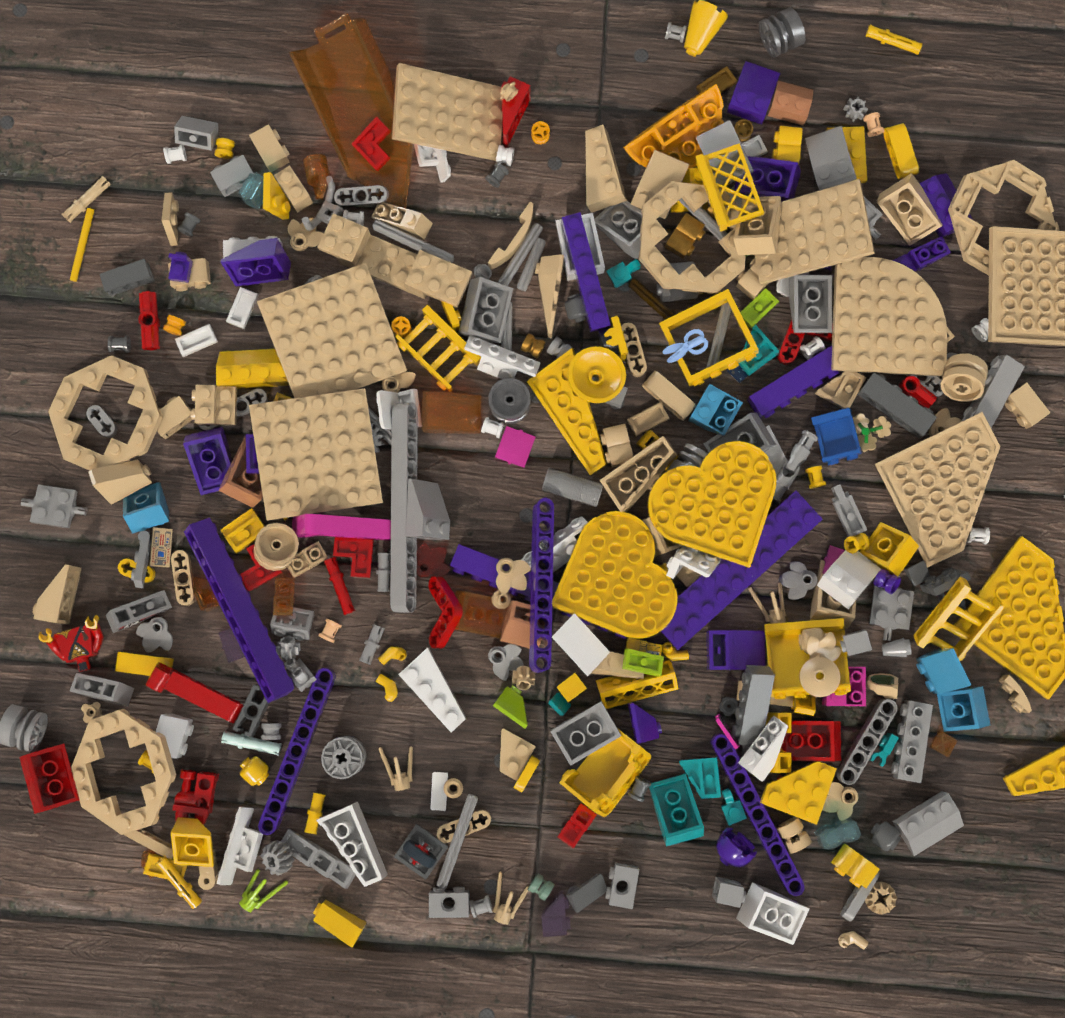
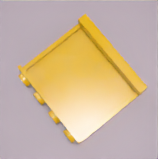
(787, 658)

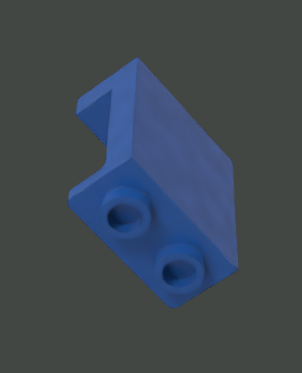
(837, 436)

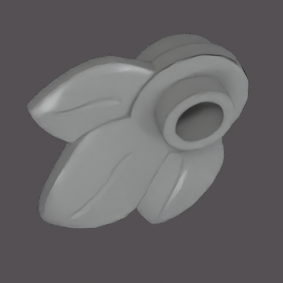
(795, 580)
(154, 638)
(508, 660)

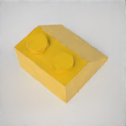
(890, 548)

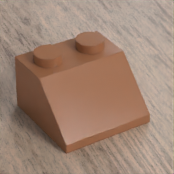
(791, 103)

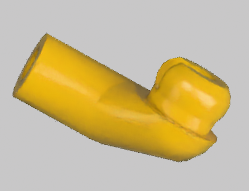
(393, 653)
(672, 654)

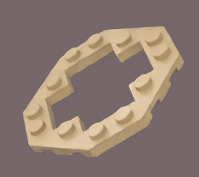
(992, 180)
(652, 233)
(93, 377)
(154, 793)

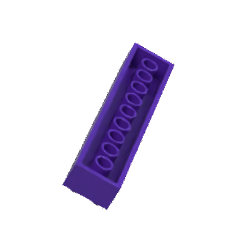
(711, 594)

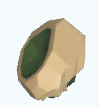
(883, 685)

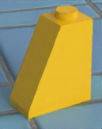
(339, 922)

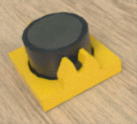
(613, 338)

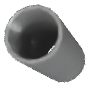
(571, 487)

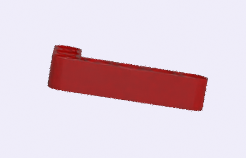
(193, 691)

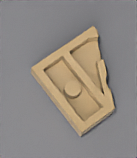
(169, 218)
(842, 389)
(514, 754)

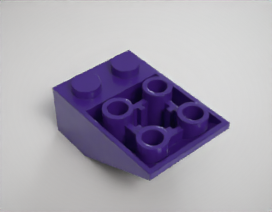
(734, 649)

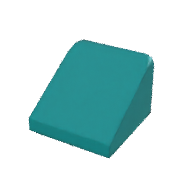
(559, 704)

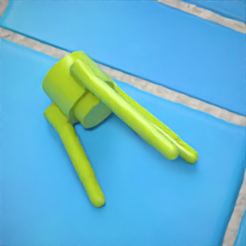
(251, 898)

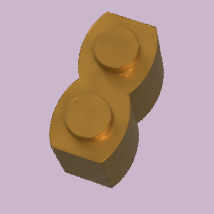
(685, 235)

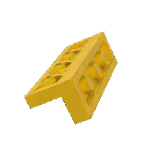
(618, 686)

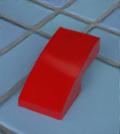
(576, 825)

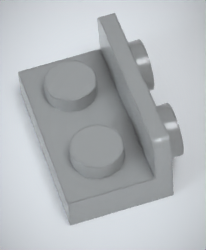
(294, 626)

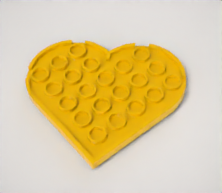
(717, 504)
(615, 579)

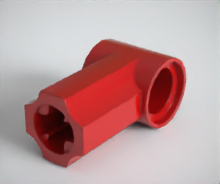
(919, 392)

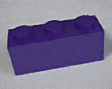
(940, 194)

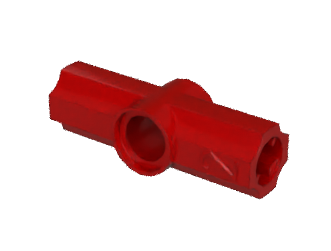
(149, 309)

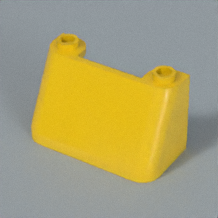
(607, 774)

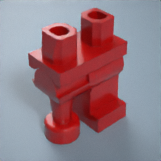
(196, 801)

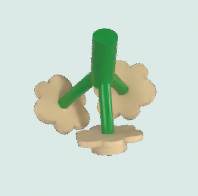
(880, 427)

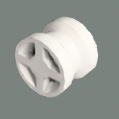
(505, 155)
(981, 331)

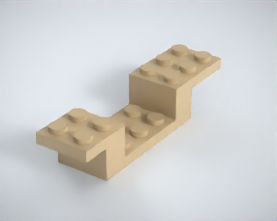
(414, 273)

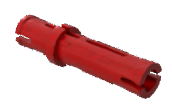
(339, 585)

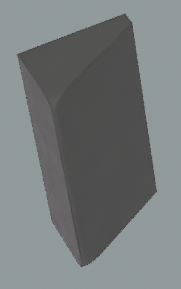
(587, 892)

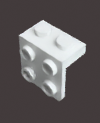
(387, 399)
(694, 560)

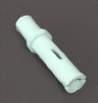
(251, 743)

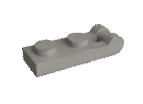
(141, 558)

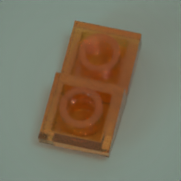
(284, 597)

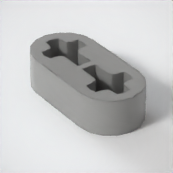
(98, 424)

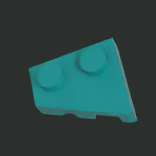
(766, 352)
(704, 776)

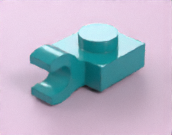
(621, 274)
(886, 746)
(732, 809)

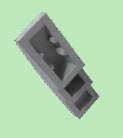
(319, 859)

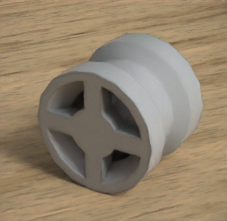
(270, 731)

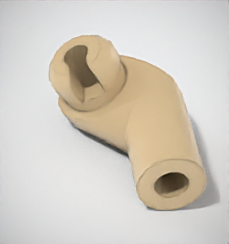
(851, 938)

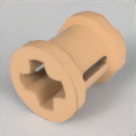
(873, 124)
(330, 630)

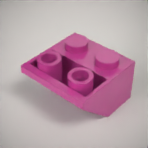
(857, 696)

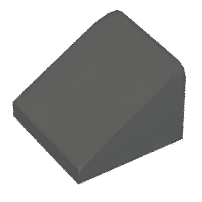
(917, 573)

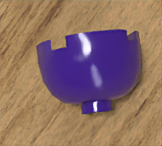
(734, 849)

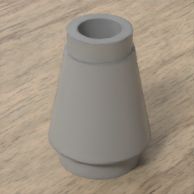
(897, 648)

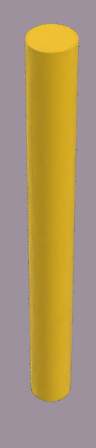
(82, 244)

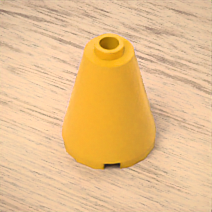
(702, 26)

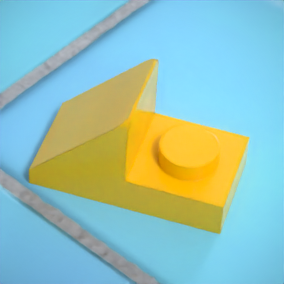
(804, 705)

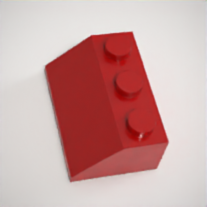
(49, 778)

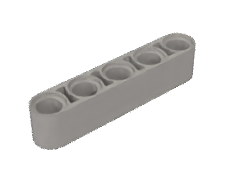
(875, 736)

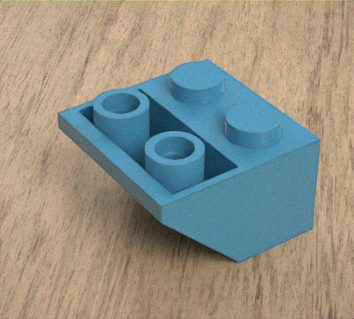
(715, 410)

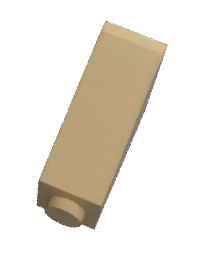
(120, 480)

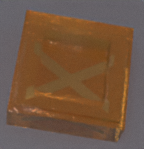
(943, 743)

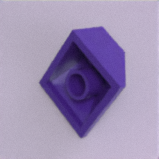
(643, 724)

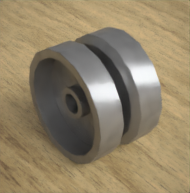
(507, 389)

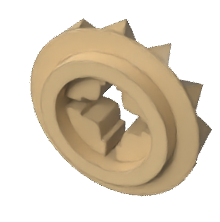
(890, 899)

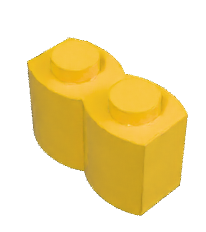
(787, 144)
(855, 866)

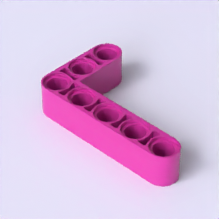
(341, 526)

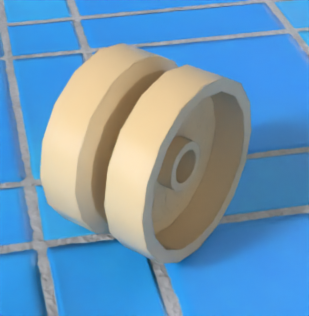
(964, 377)
(275, 535)

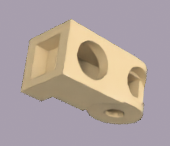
(208, 875)

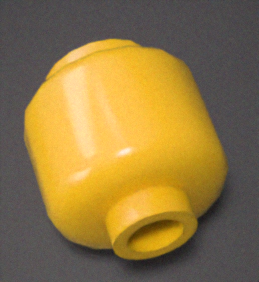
(254, 771)

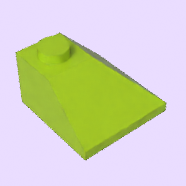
(512, 705)

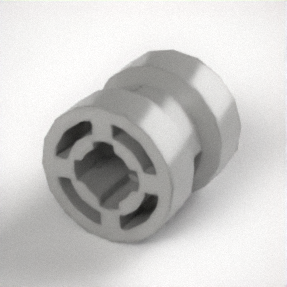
(558, 348)

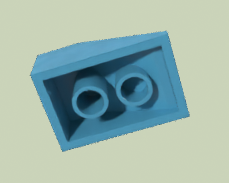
(942, 671)

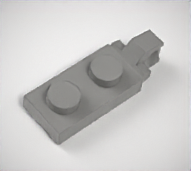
(847, 512)

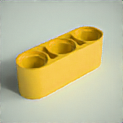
(900, 151)
(139, 663)

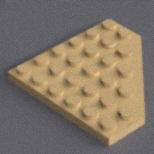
(942, 485)

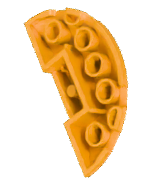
(677, 131)

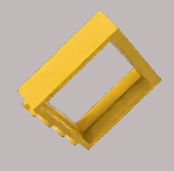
(696, 311)

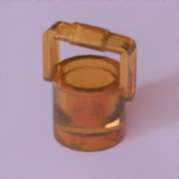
(316, 171)

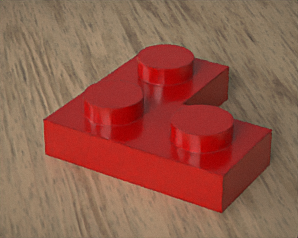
(368, 144)
(359, 550)
(257, 574)

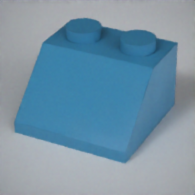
(145, 508)
(963, 709)

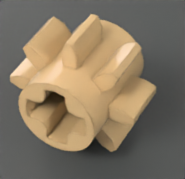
(523, 678)

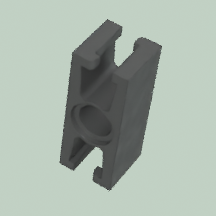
(127, 277)
(245, 712)

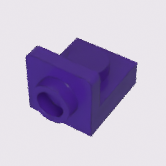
(180, 267)

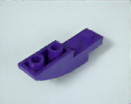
(924, 255)

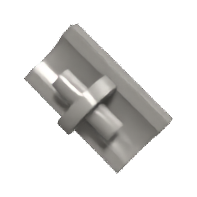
(299, 673)

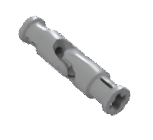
(798, 456)

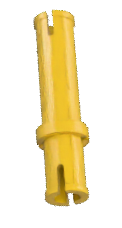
(886, 36)
(192, 899)

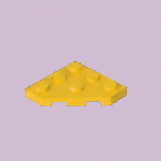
(801, 791)

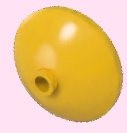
(599, 363)

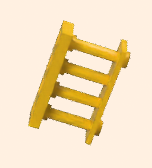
(443, 330)
(948, 606)

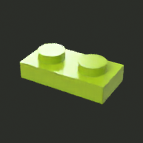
(758, 308)
(643, 662)

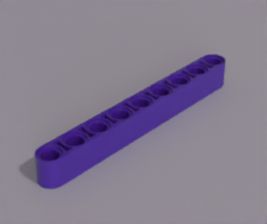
(537, 593)
(291, 758)
(761, 822)

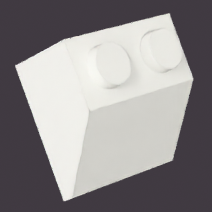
(176, 731)

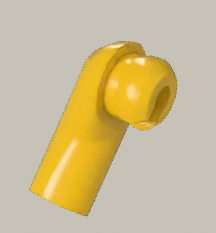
(390, 687)

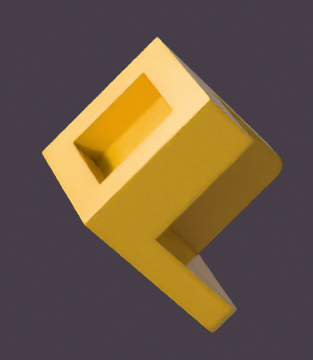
(571, 687)

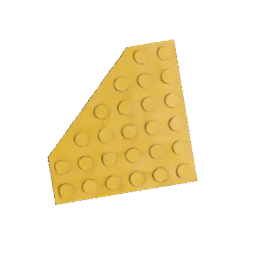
(1030, 629)

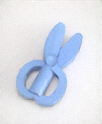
(681, 348)

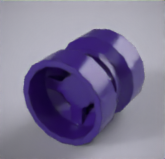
(887, 581)

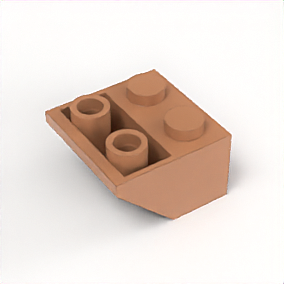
(517, 625)

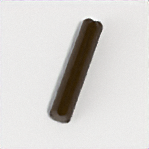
(650, 299)

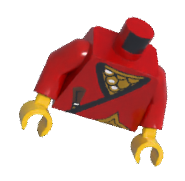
(77, 643)

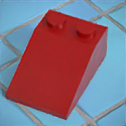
(514, 109)
(814, 741)

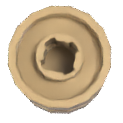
(789, 829)

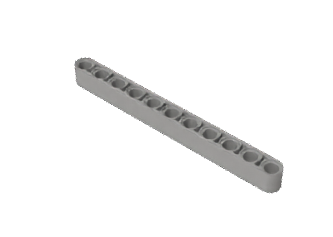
(403, 468)

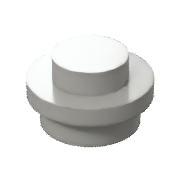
(482, 270)

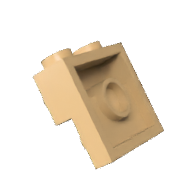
(214, 405)

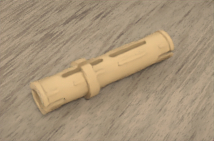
(87, 198)

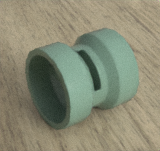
(545, 888)

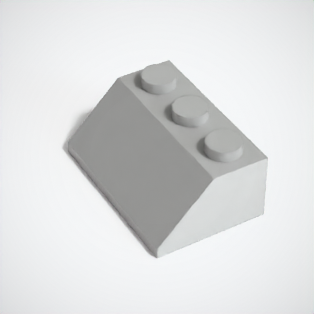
(485, 310)
(929, 822)

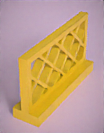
(715, 196)

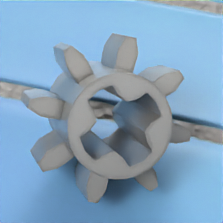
(860, 109)
(288, 648)

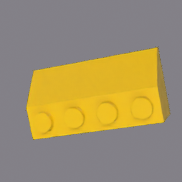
(250, 369)

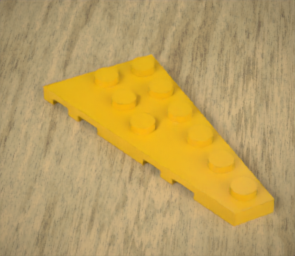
(569, 412)
(1040, 775)

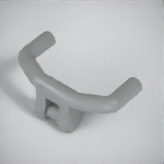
(325, 208)

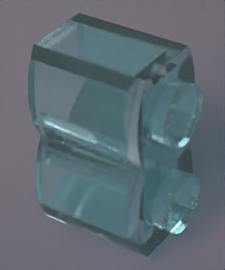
(252, 190)
(842, 831)

